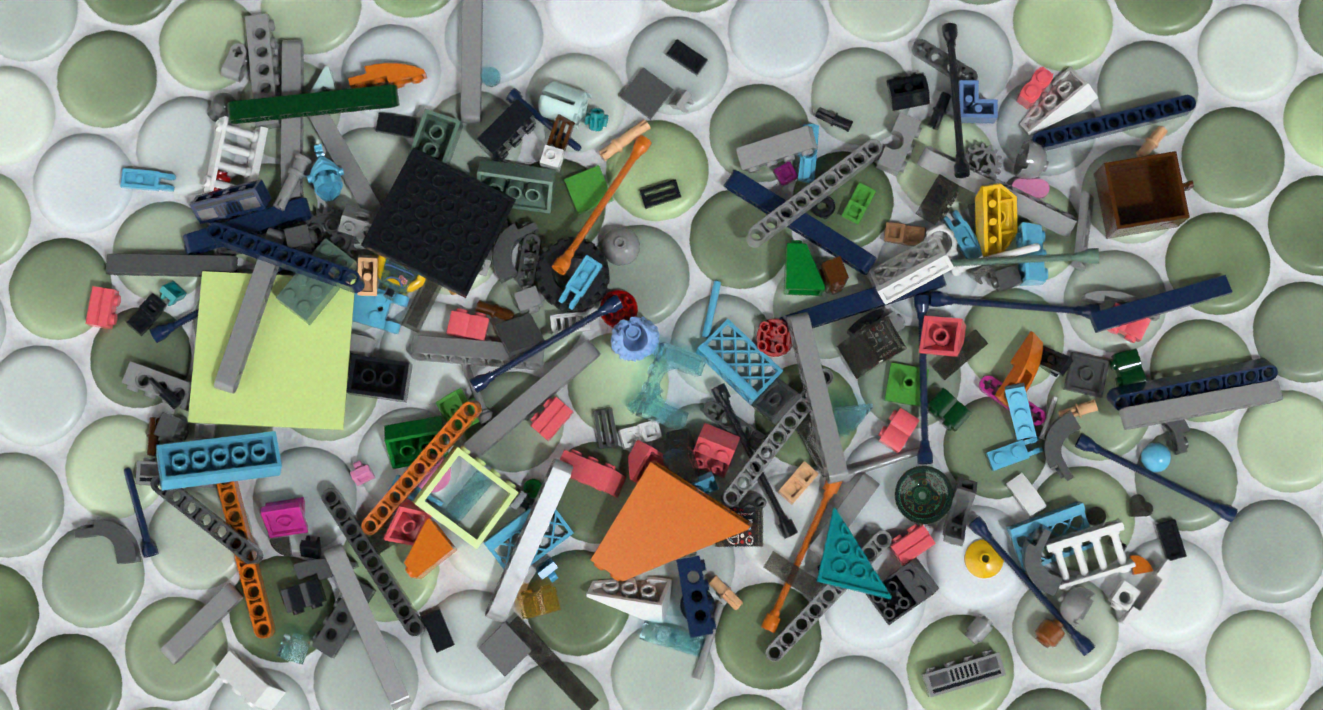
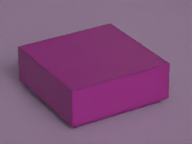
(785, 173)

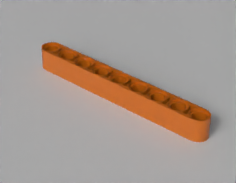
(413, 471)
(257, 580)

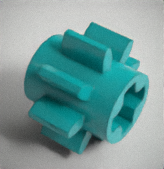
(596, 119)

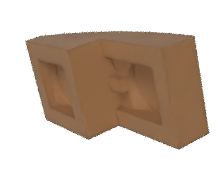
(904, 235)

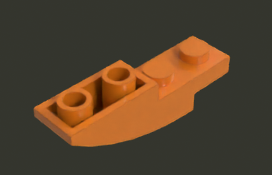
(394, 73)
(1025, 364)

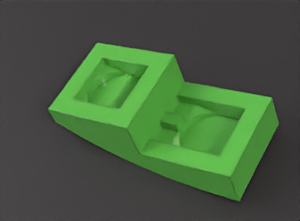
(858, 203)

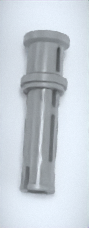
(295, 173)

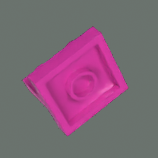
(285, 517)

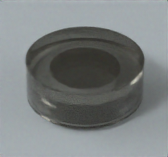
(1095, 516)

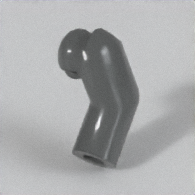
(753, 499)

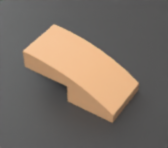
(798, 482)

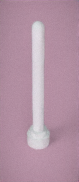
(1014, 252)

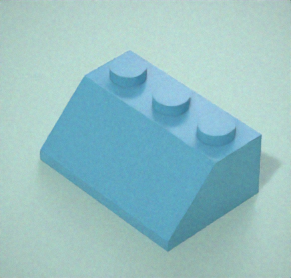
(1030, 272)

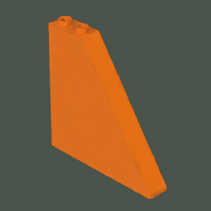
(663, 523)

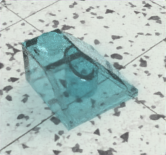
(849, 417)

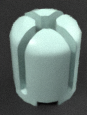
(564, 101)

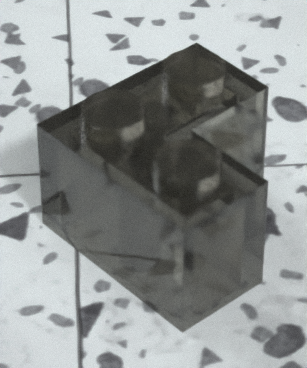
(680, 454)

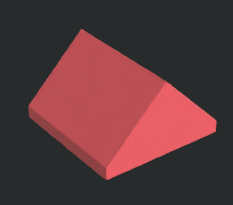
(406, 524)

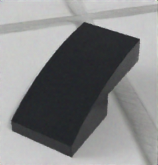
(147, 314)
(866, 319)

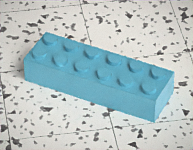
(218, 460)

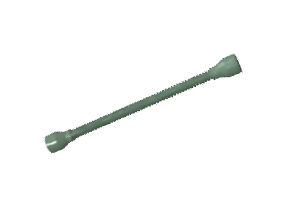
(1088, 256)

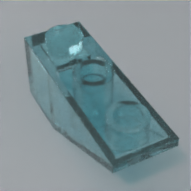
(671, 638)

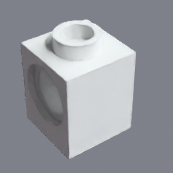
(552, 158)
(1131, 592)

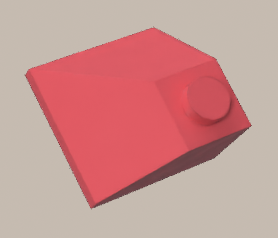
(942, 336)
(640, 458)

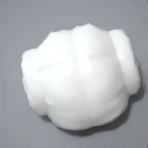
(946, 236)

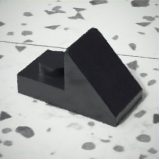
(1055, 362)

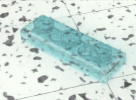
(467, 497)

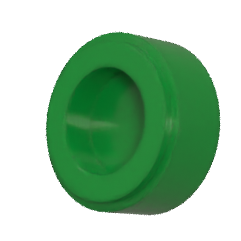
(532, 487)

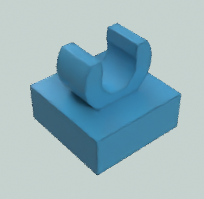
(547, 569)

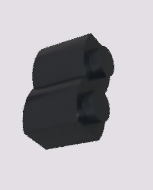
(304, 596)

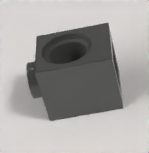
(1006, 278)

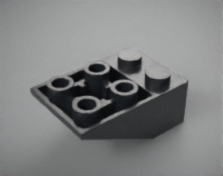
(907, 588)

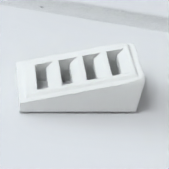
(553, 318)

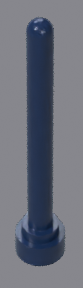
(516, 94)
(149, 548)

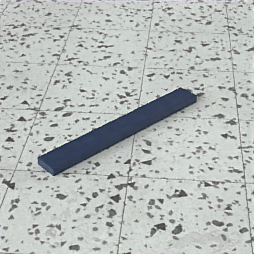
(1160, 303)

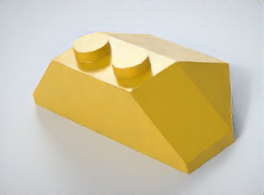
(995, 218)

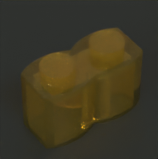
(538, 603)

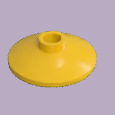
(974, 561)

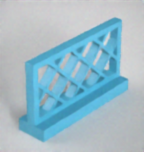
(725, 369)
(1049, 519)
(517, 524)

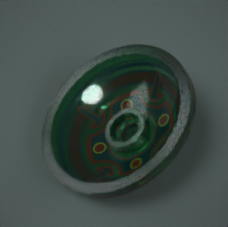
(937, 495)

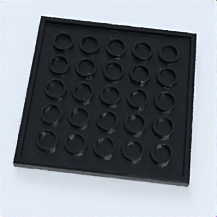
(438, 222)

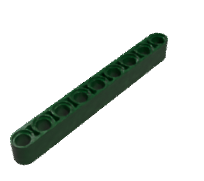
(313, 104)

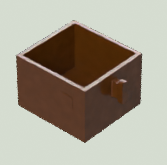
(1142, 194)

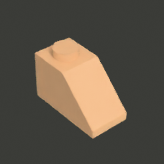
(369, 272)

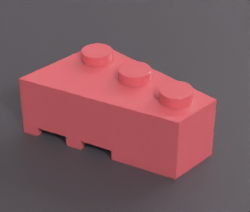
(593, 474)

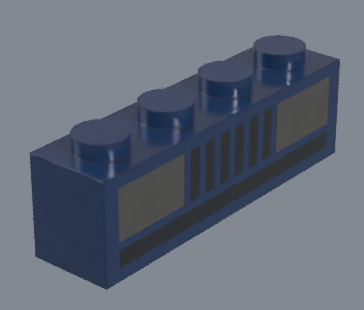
(231, 202)

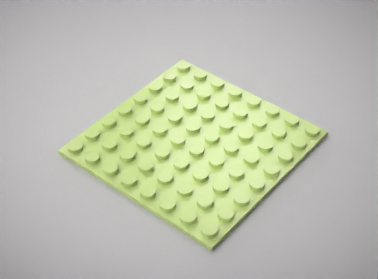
(293, 368)

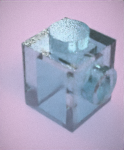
(293, 648)

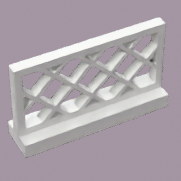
(912, 276)

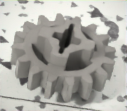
(988, 167)

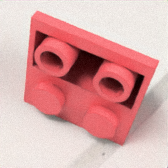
(715, 450)

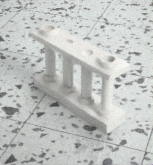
(253, 155)
(1093, 535)

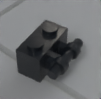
(908, 91)

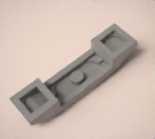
(1098, 298)

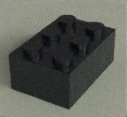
(507, 131)
(379, 378)

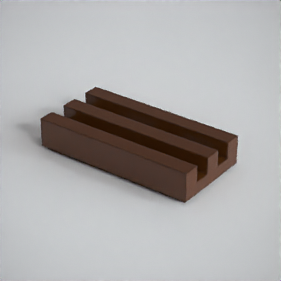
(557, 144)

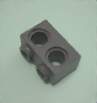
(301, 238)

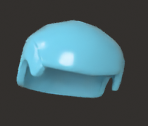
(1156, 457)

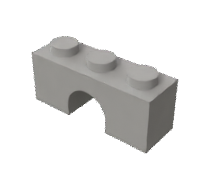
(906, 130)

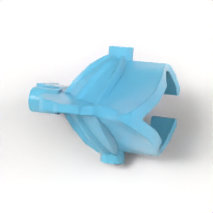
(325, 176)

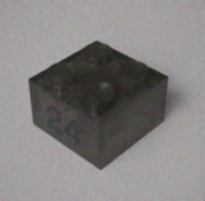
(939, 196)

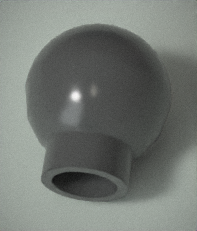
(219, 106)

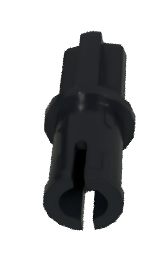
(939, 110)
(833, 119)

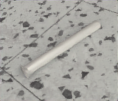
(1048, 417)

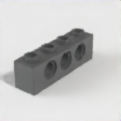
(321, 639)

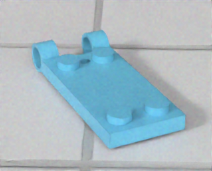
(367, 313)

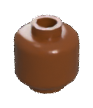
(1049, 633)

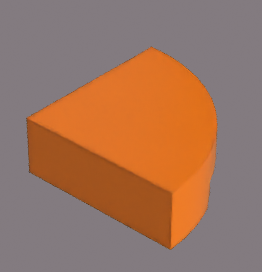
(1142, 565)

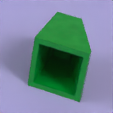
(801, 273)

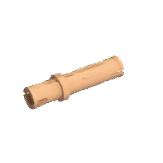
(618, 144)

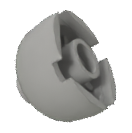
(1031, 161)
(621, 246)
(1075, 604)

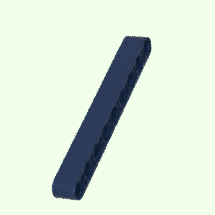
(1119, 118)
(804, 226)
(291, 263)
(859, 303)
(1201, 383)

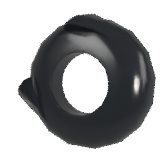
(831, 208)

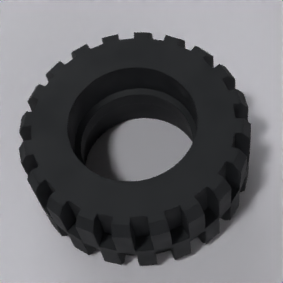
(552, 291)

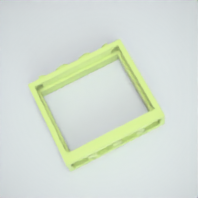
(420, 499)

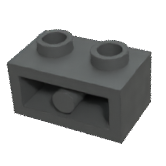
(172, 429)

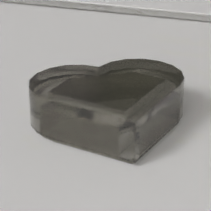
(1139, 507)

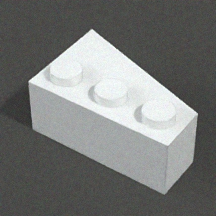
(248, 682)

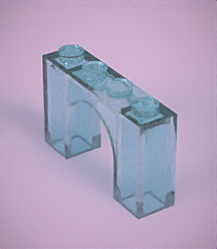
(652, 405)

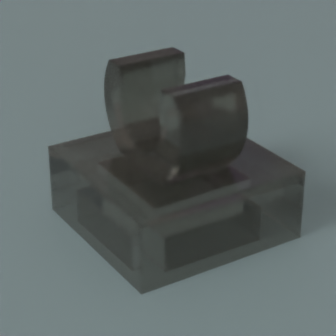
(978, 272)
(379, 543)

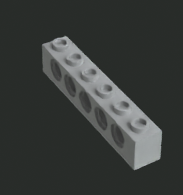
(254, 26)
(136, 373)

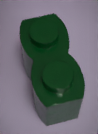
(1127, 367)
(948, 410)

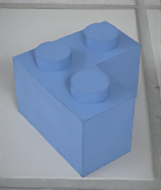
(975, 109)

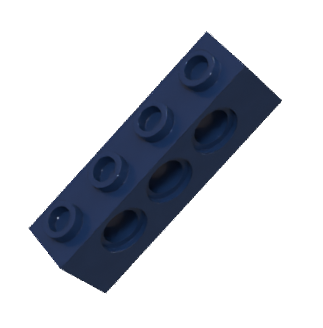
(695, 627)

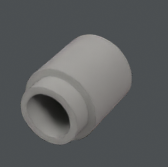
(978, 629)

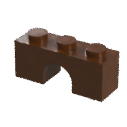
(833, 275)

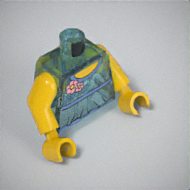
(397, 278)

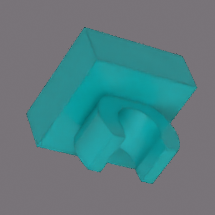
(172, 292)

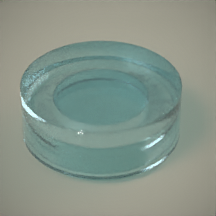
(491, 77)

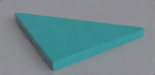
(846, 563)

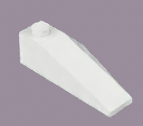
(1066, 97)
(640, 598)

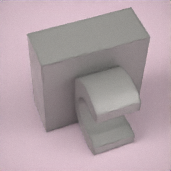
(680, 99)

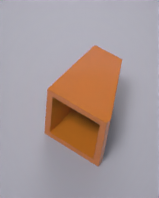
(428, 551)

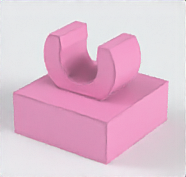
(361, 473)

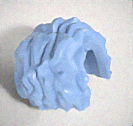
(634, 338)

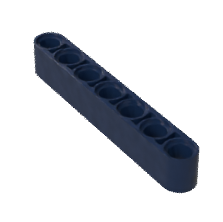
(254, 223)

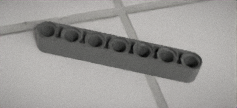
(168, 264)
(214, 525)

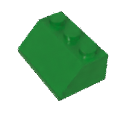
(410, 438)

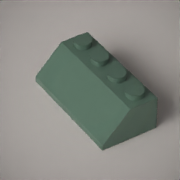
(527, 184)

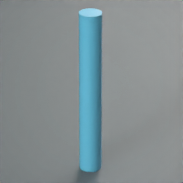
(711, 309)

